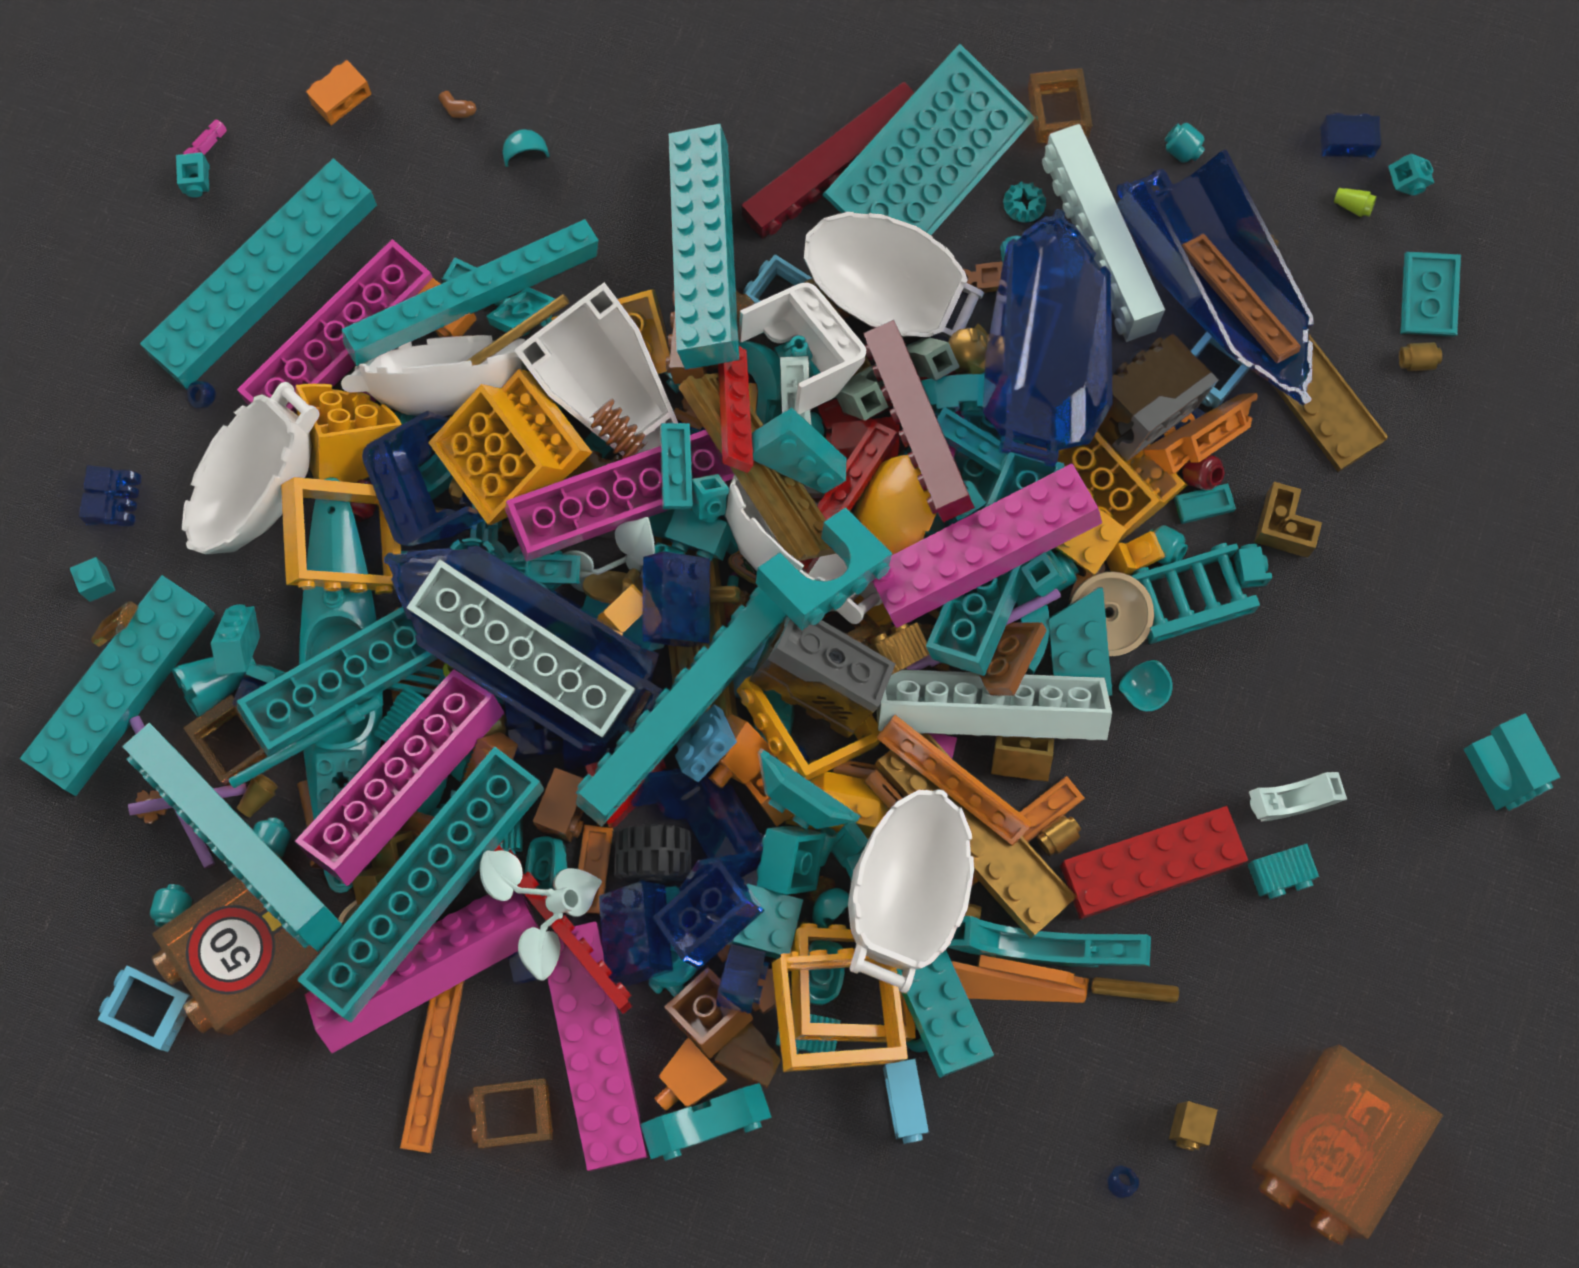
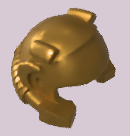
(969, 350)

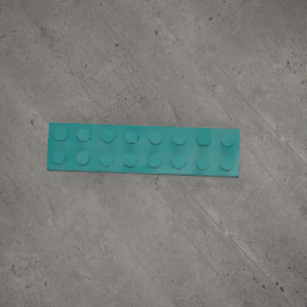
(942, 1012)

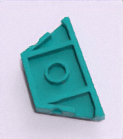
(1081, 639)

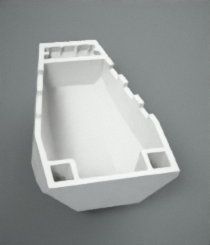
(597, 356)

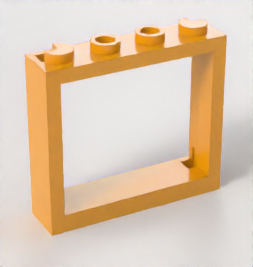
(294, 536)
(783, 745)
(801, 1003)
(892, 1012)

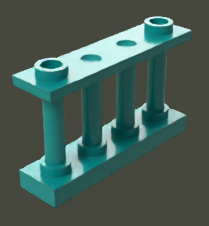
(1214, 611)

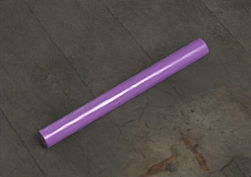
(159, 804)

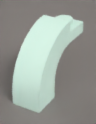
(793, 371)
(1298, 797)

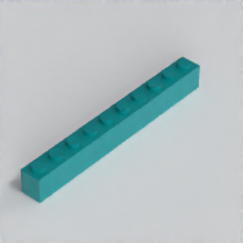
(469, 292)

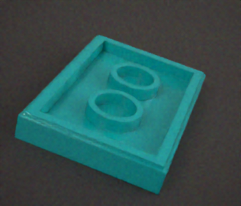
(1430, 294)

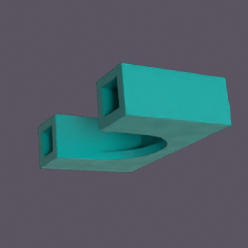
(809, 600)
(1512, 764)

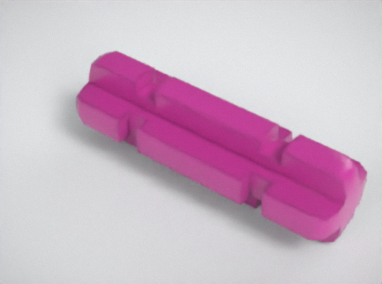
(207, 138)

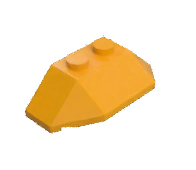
(854, 795)

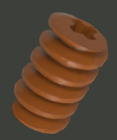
(618, 429)

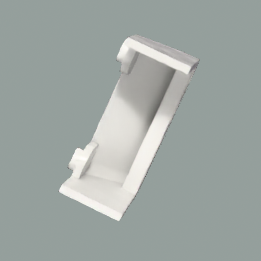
(807, 313)

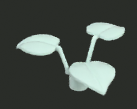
(632, 538)
(572, 895)

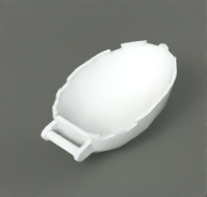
(888, 273)
(433, 374)
(243, 472)
(759, 545)
(910, 887)

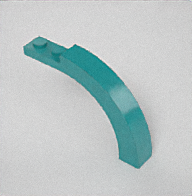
(1051, 948)

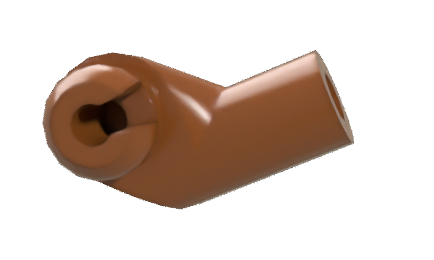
(457, 108)

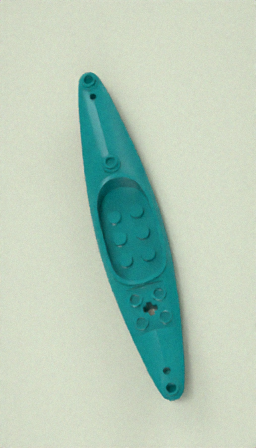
(325, 621)

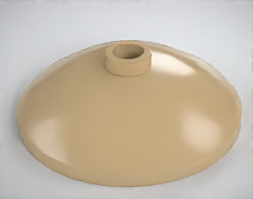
(1131, 609)

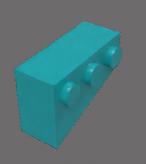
(799, 452)

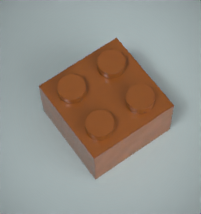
(557, 811)
(701, 1019)

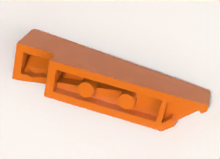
(1203, 434)
(1014, 980)

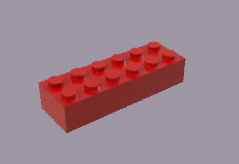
(1153, 862)

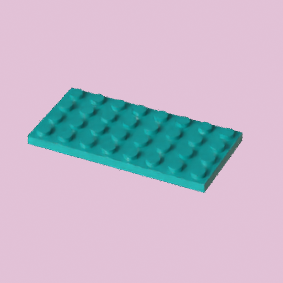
(933, 147)

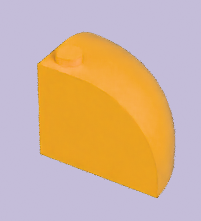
(343, 430)
(895, 505)

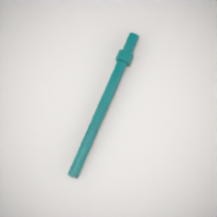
(353, 715)

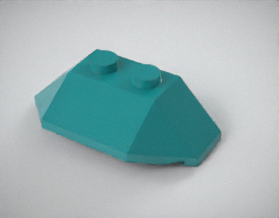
(800, 796)

